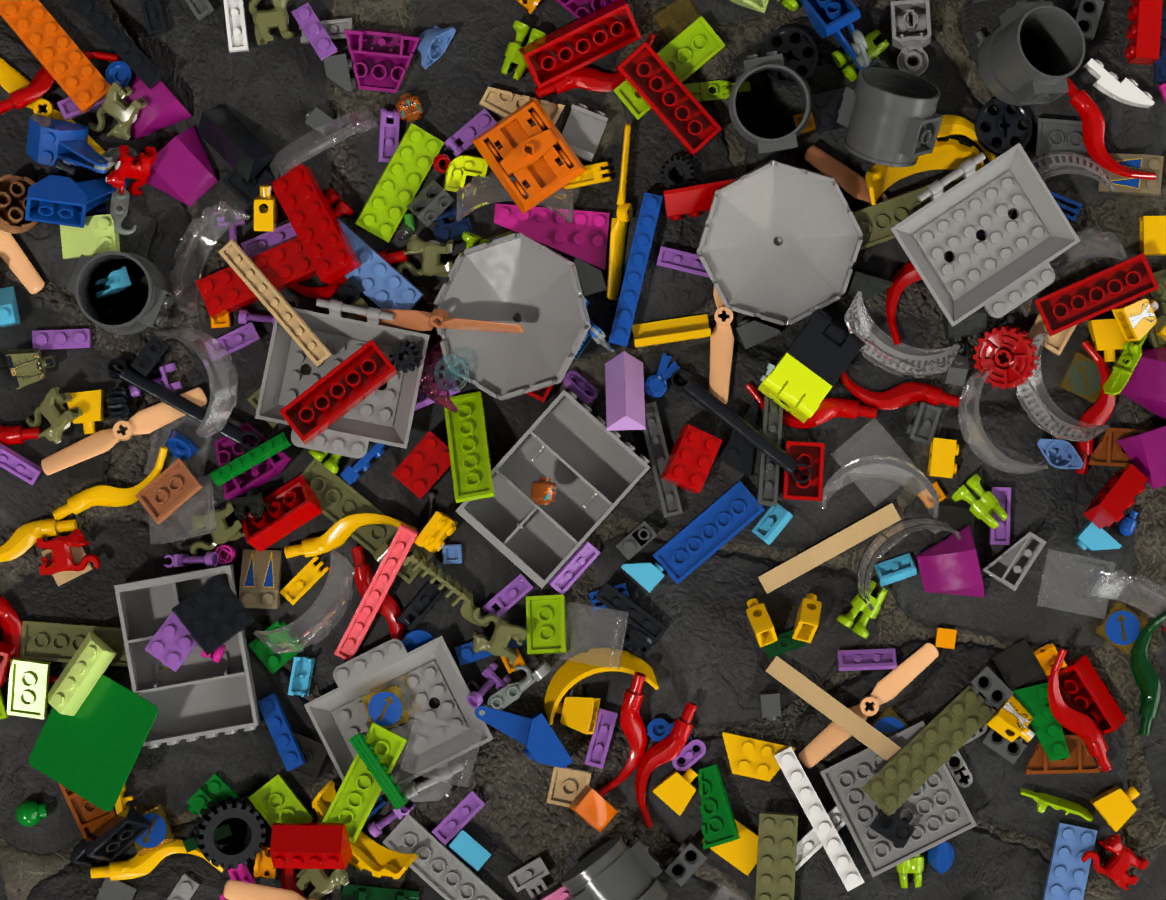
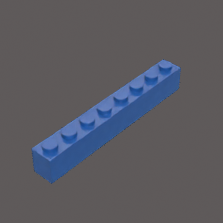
(635, 269)

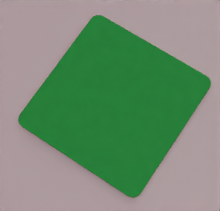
(97, 744)

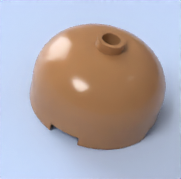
(14, 198)

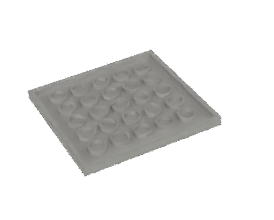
(933, 808)

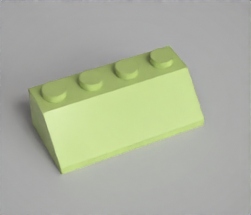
(80, 675)

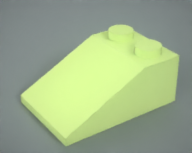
(93, 239)

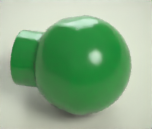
(30, 813)

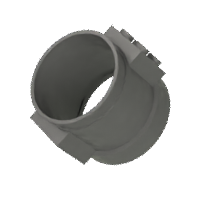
(756, 64)
(1009, 72)
(890, 116)
(158, 298)
(615, 873)

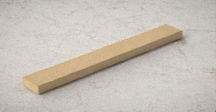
(275, 303)
(829, 548)
(833, 709)

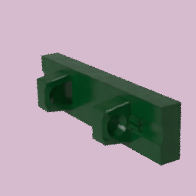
(370, 892)

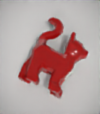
(132, 167)
(62, 553)
(1119, 863)

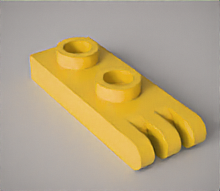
(592, 176)
(303, 581)

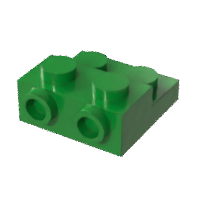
(267, 656)
(212, 789)

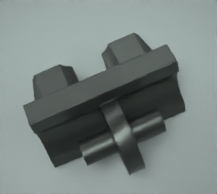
(250, 502)

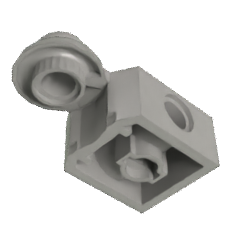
(911, 33)

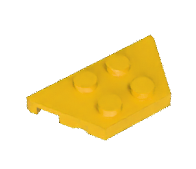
(752, 756)

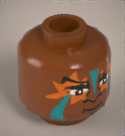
(409, 107)
(543, 491)

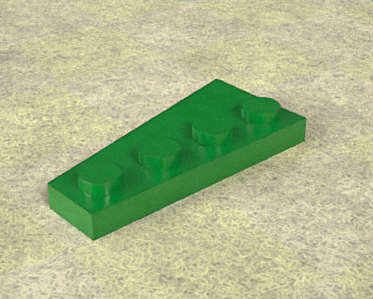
(1044, 724)
(716, 812)

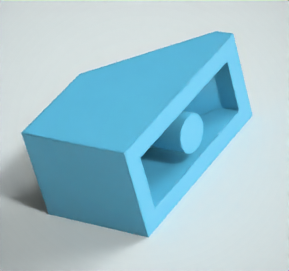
(8, 307)
(1093, 538)
(645, 573)

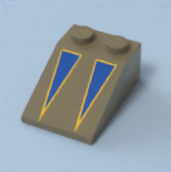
(1136, 186)
(260, 579)

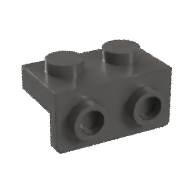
(924, 422)

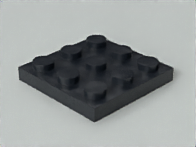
(213, 615)

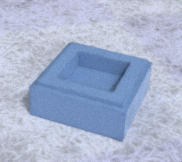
(452, 553)

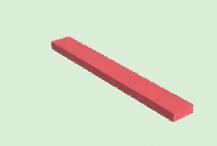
(376, 592)

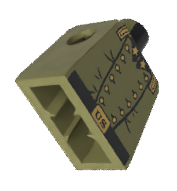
(28, 366)

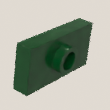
(784, 644)

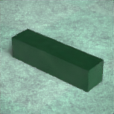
(220, 832)

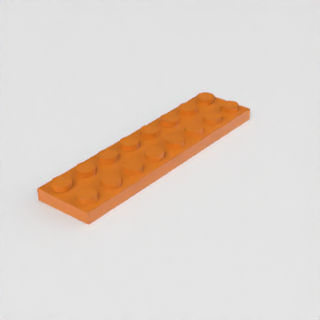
(55, 51)

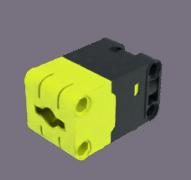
(811, 366)

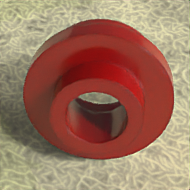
(437, 159)

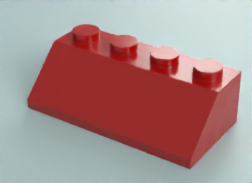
(690, 200)
(290, 508)
(1086, 693)
(310, 846)

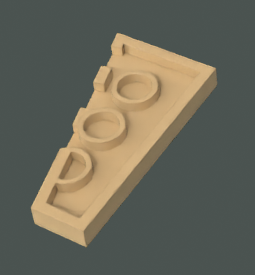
(506, 102)

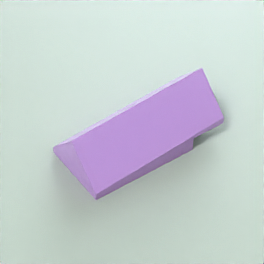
(625, 393)

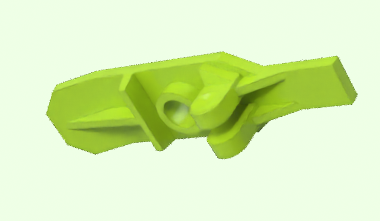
(723, 89)
(1122, 372)
(1056, 803)

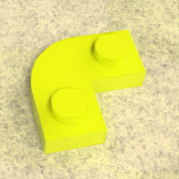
(460, 168)

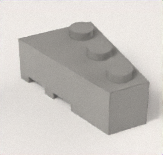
(1016, 561)

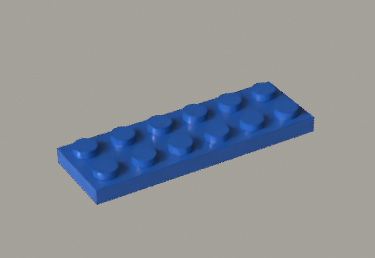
(708, 532)

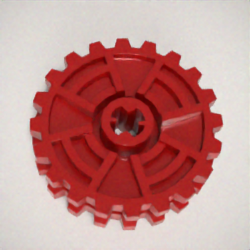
(1018, 350)

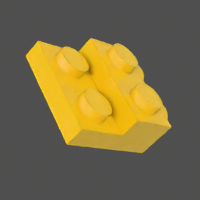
(436, 531)

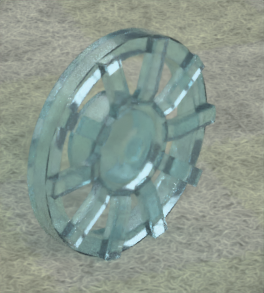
(451, 373)

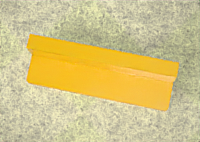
(671, 330)

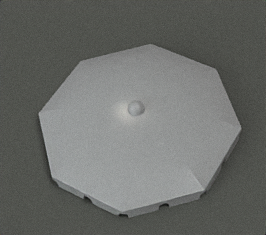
(779, 243)
(521, 285)

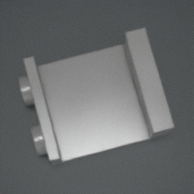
(584, 131)

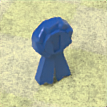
(656, 385)
(660, 729)

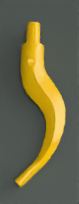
(958, 125)
(108, 495)
(27, 534)
(338, 534)
(142, 865)

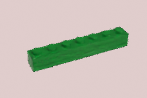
(250, 459)
(378, 770)

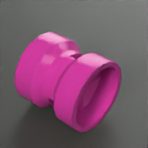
(228, 553)
(216, 655)

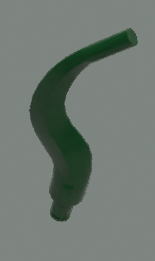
(1146, 676)

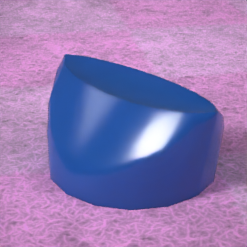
(119, 72)
(180, 445)
(941, 857)

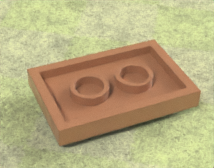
(169, 491)

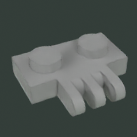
(530, 877)

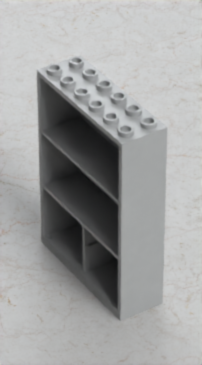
(591, 478)
(201, 694)

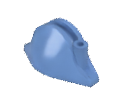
(434, 43)
(1060, 454)

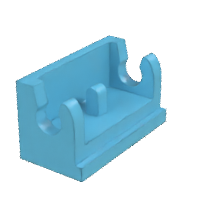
(114, 282)
(301, 676)
(469, 850)

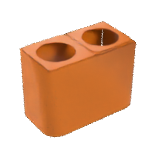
(593, 808)

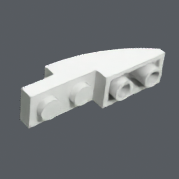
(1124, 91)

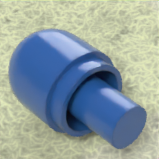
(1128, 524)

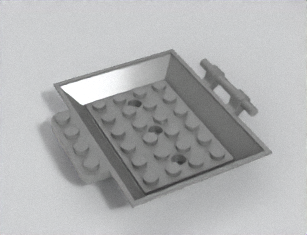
(1014, 254)
(379, 418)
(420, 676)

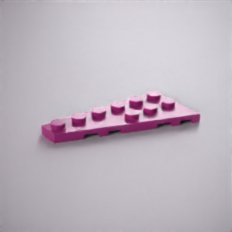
(583, 238)

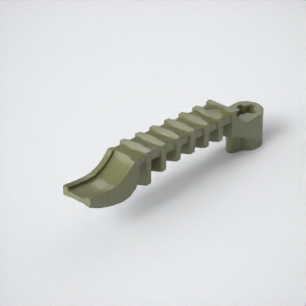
(436, 574)

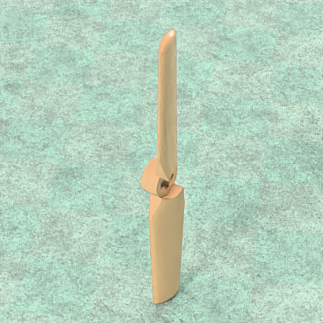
(19, 263)
(721, 352)
(141, 423)
(883, 692)
(249, 891)

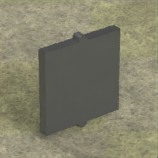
(116, 890)

